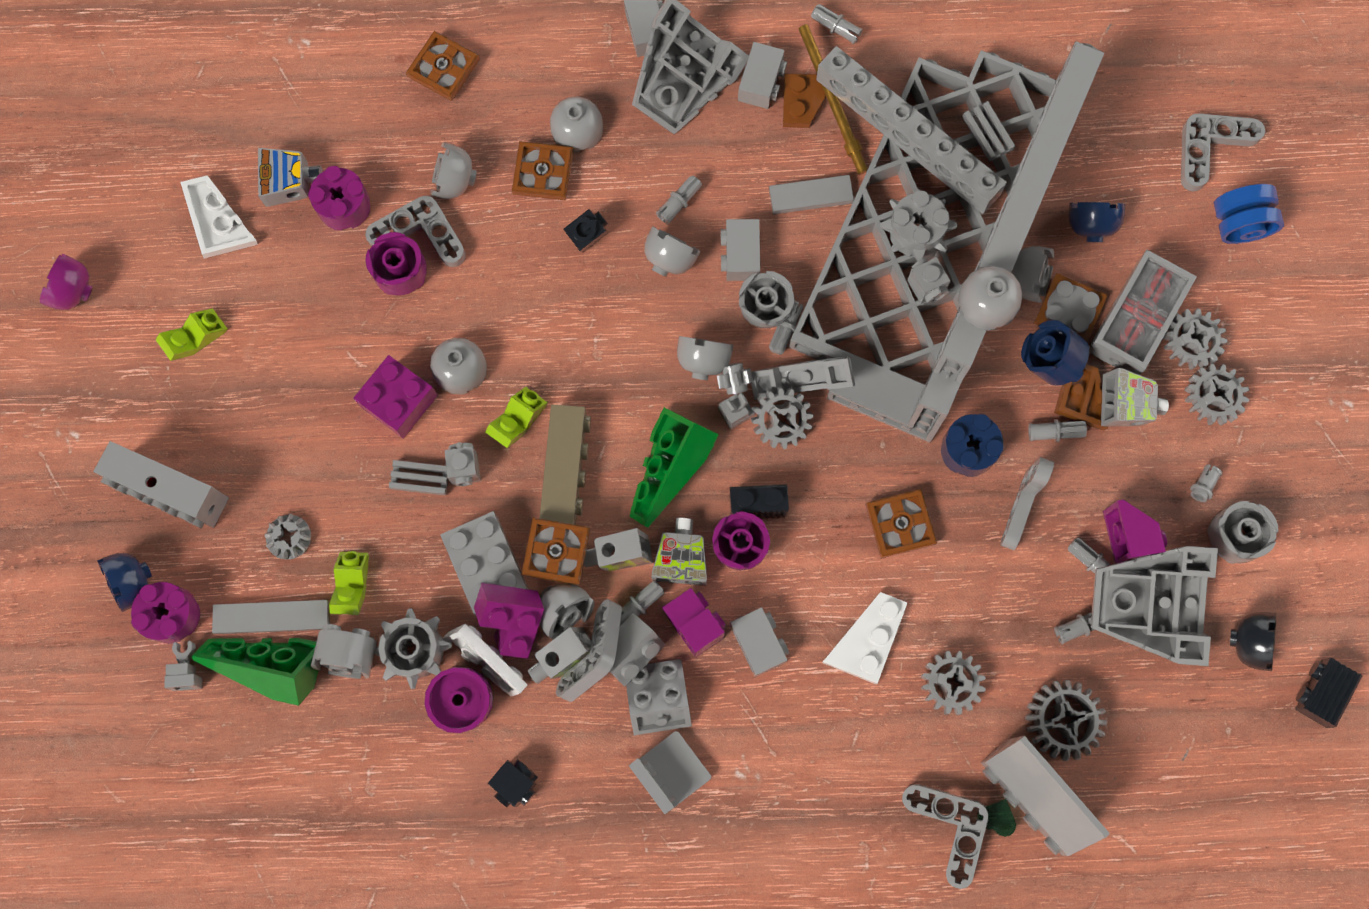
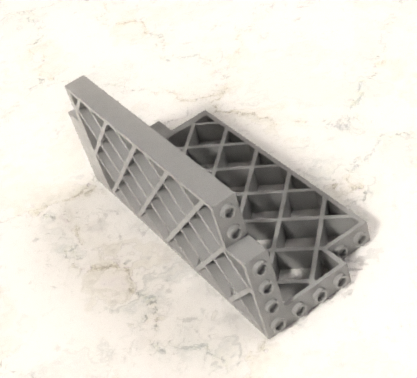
(878, 388)

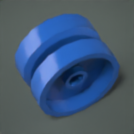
(1248, 213)

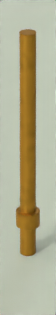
(852, 145)

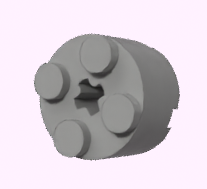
(1256, 522)
(344, 652)

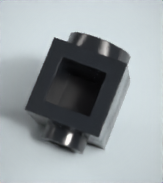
(587, 229)
(514, 783)

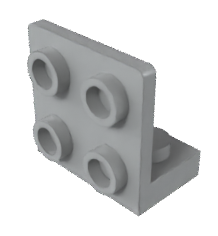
(658, 698)
(670, 772)

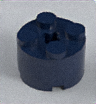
(1055, 353)
(979, 431)

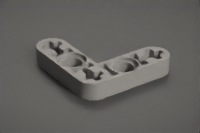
(1209, 134)
(427, 222)
(1032, 483)
(601, 655)
(964, 827)

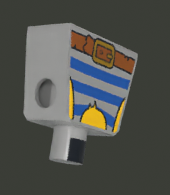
(284, 176)

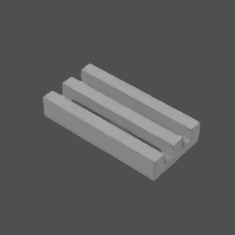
(996, 124)
(395, 474)

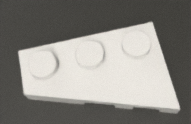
(213, 219)
(869, 640)
(478, 652)

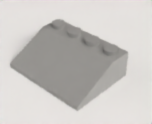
(1043, 797)

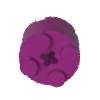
(339, 198)
(382, 266)
(149, 610)

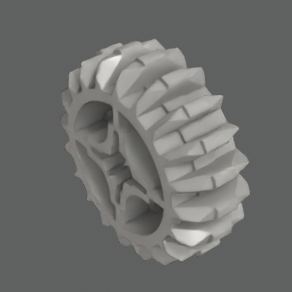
(1061, 707)

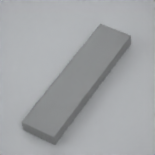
(270, 617)

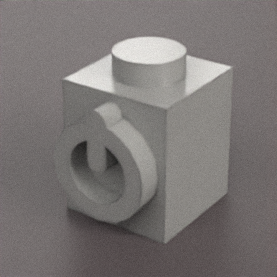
(929, 281)
(462, 464)

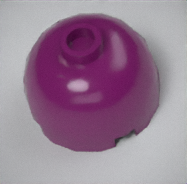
(66, 284)
(741, 541)

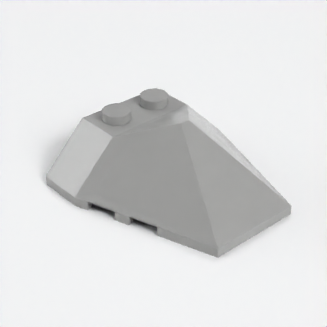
(683, 67)
(1158, 602)

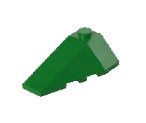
(675, 457)
(269, 668)

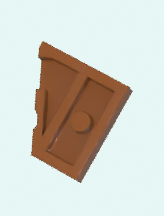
(801, 100)
(1082, 399)

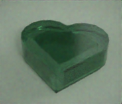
(1000, 818)

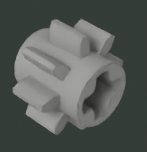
(735, 378)

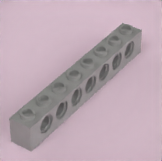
(910, 130)

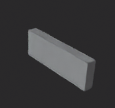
(811, 194)

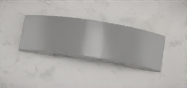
(804, 376)

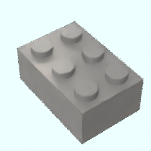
(482, 556)

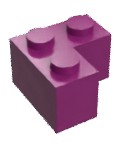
(513, 614)
(694, 622)

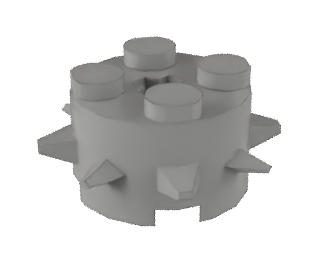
(922, 239)
(399, 637)

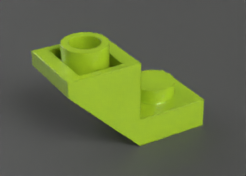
(197, 332)
(517, 417)
(350, 583)

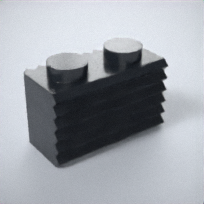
(760, 500)
(1327, 692)

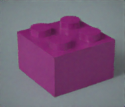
(395, 396)

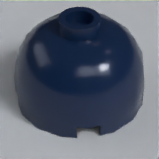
(1096, 219)
(124, 577)

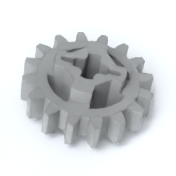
(1193, 342)
(1224, 405)
(787, 409)
(965, 685)

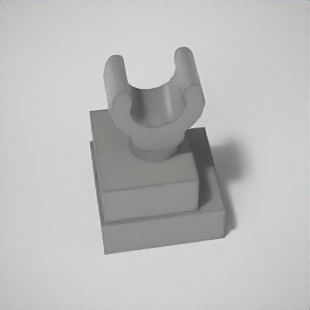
(735, 410)
(182, 675)

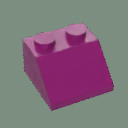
(1132, 532)

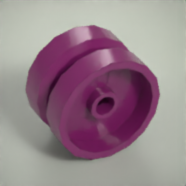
(443, 691)

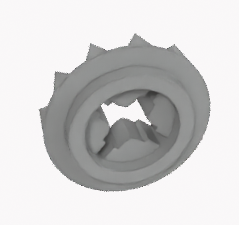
(299, 541)

